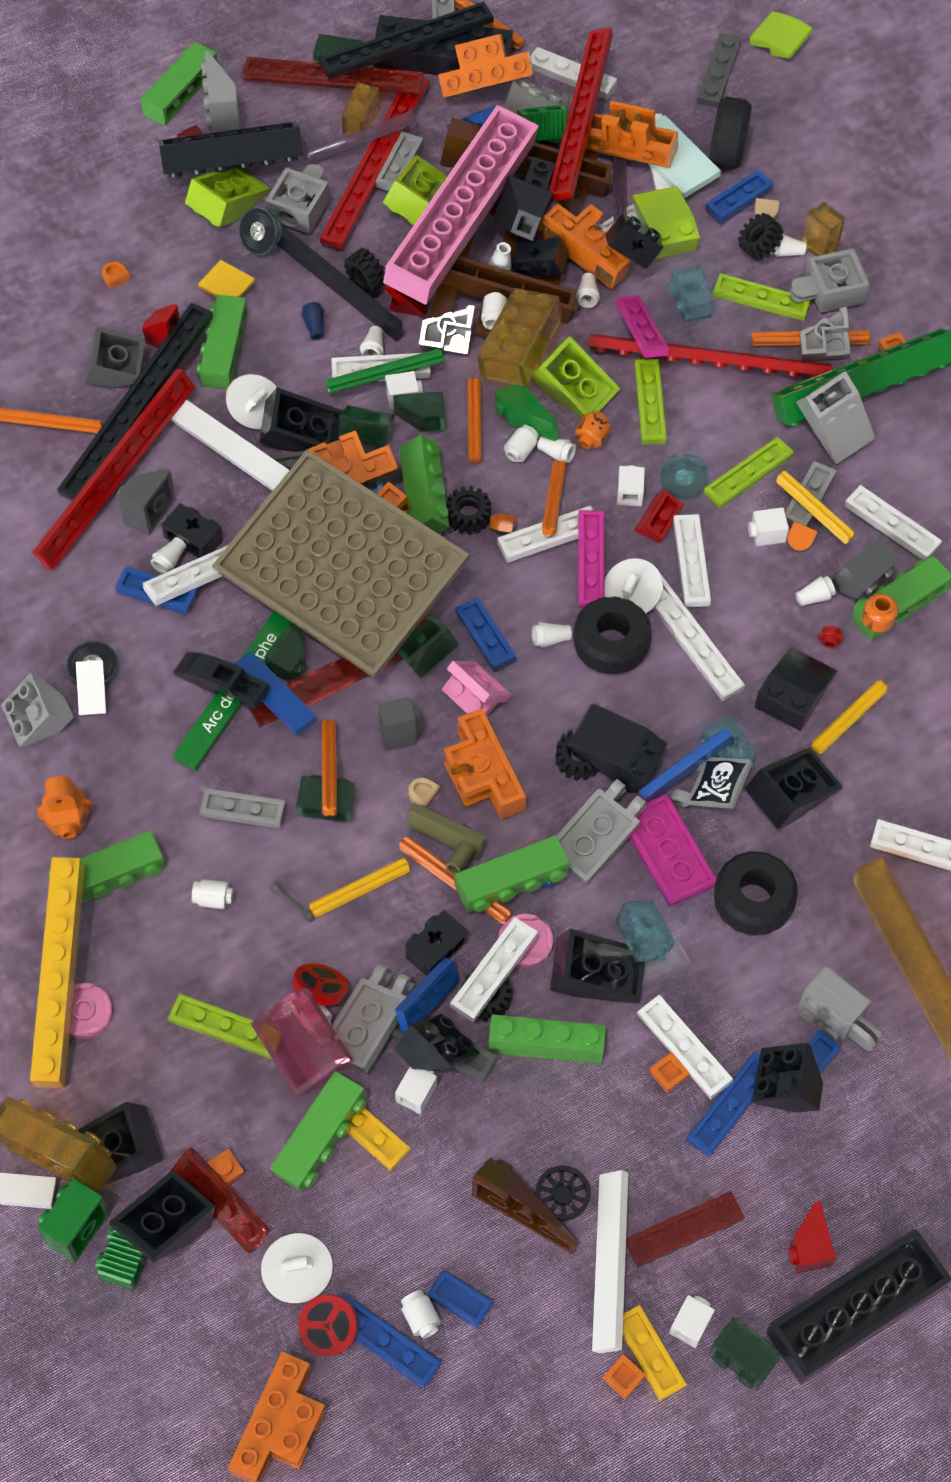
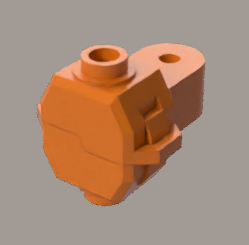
(64, 807)

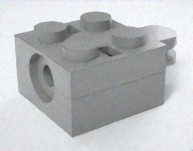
(299, 197)
(832, 281)
(838, 1010)

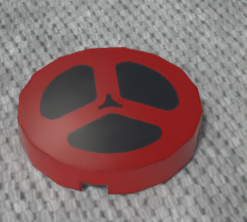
(323, 982)
(328, 1325)

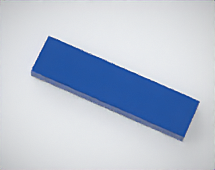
(279, 697)
(686, 765)
(726, 1109)
(394, 1346)

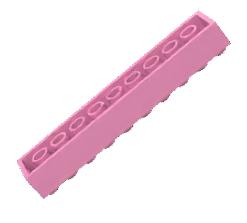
(460, 205)

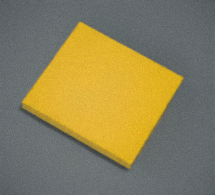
(226, 281)

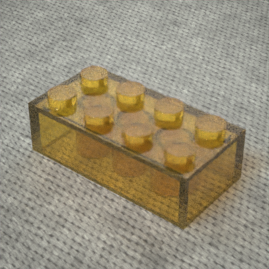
(519, 336)
(54, 1144)

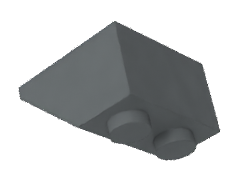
(114, 358)
(146, 499)
(865, 569)

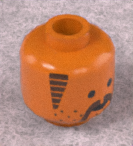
(592, 430)
(880, 613)

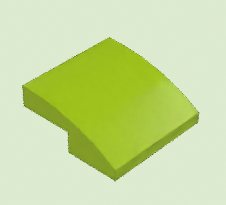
(781, 34)

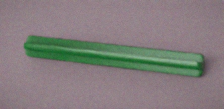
(380, 371)

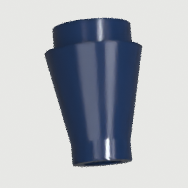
(314, 319)

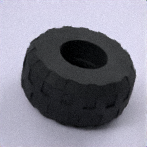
(730, 132)
(610, 655)
(759, 870)

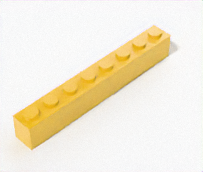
(57, 973)

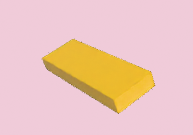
(378, 1139)
(651, 1354)

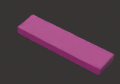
(642, 326)
(590, 556)

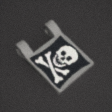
(716, 784)

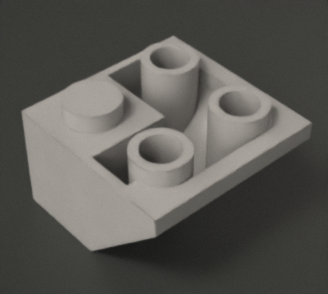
(36, 711)

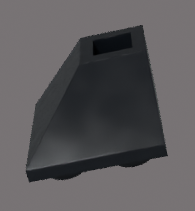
(522, 207)
(435, 1045)
(788, 1078)

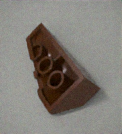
(507, 1193)

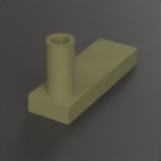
(462, 839)

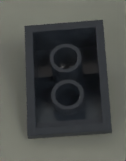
(297, 422)
(794, 688)
(618, 747)
(792, 787)
(595, 968)
(129, 1138)
(165, 1217)

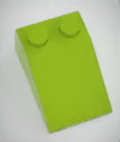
(414, 189)
(225, 195)
(671, 217)
(574, 379)

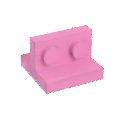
(474, 687)

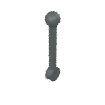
(276, 888)

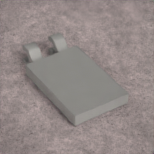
(599, 830)
(370, 1016)

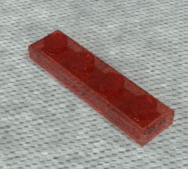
(230, 1208)
(684, 1229)

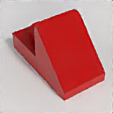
(405, 304)

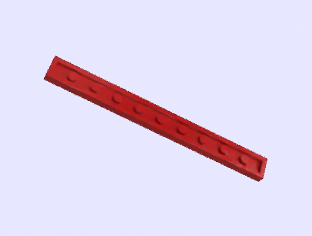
(581, 114)
(364, 179)
(720, 358)
(113, 470)

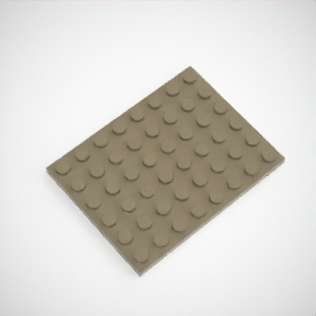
(341, 563)

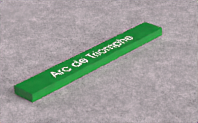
(224, 708)

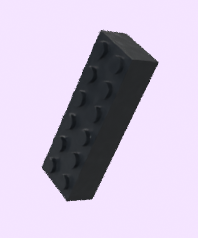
(435, 57)
(230, 148)
(858, 1306)

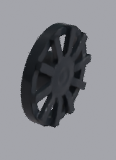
(564, 1192)

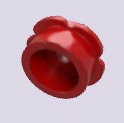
(831, 636)

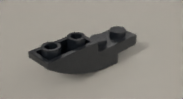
(223, 677)

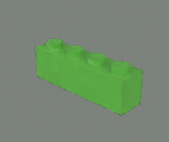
(176, 85)
(222, 342)
(424, 482)
(910, 591)
(121, 865)
(512, 874)
(546, 1039)
(318, 1132)

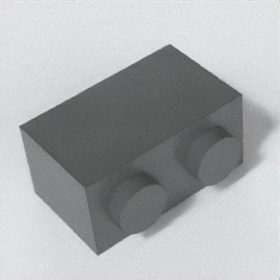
(398, 723)

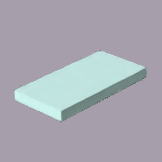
(690, 166)

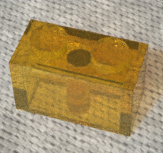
(360, 108)
(823, 229)

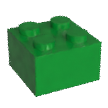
(73, 1219)

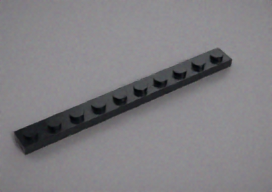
(138, 396)

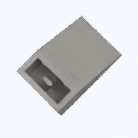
(526, 95)
(220, 98)
(837, 417)

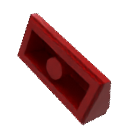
(659, 516)

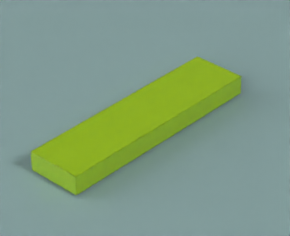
(760, 297)
(650, 401)
(748, 472)
(216, 1024)

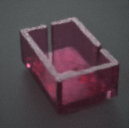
(301, 1041)

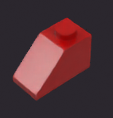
(160, 325)
(812, 1243)

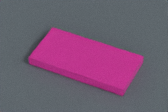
(671, 853)

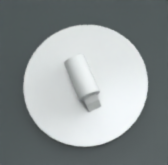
(247, 399)
(635, 581)
(296, 1268)

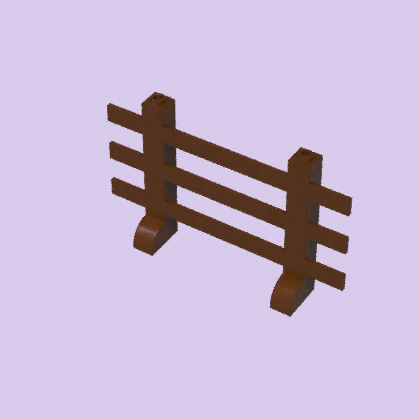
(481, 278)

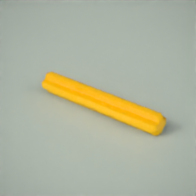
(815, 507)
(849, 717)
(359, 887)

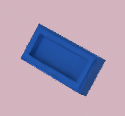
(460, 1299)

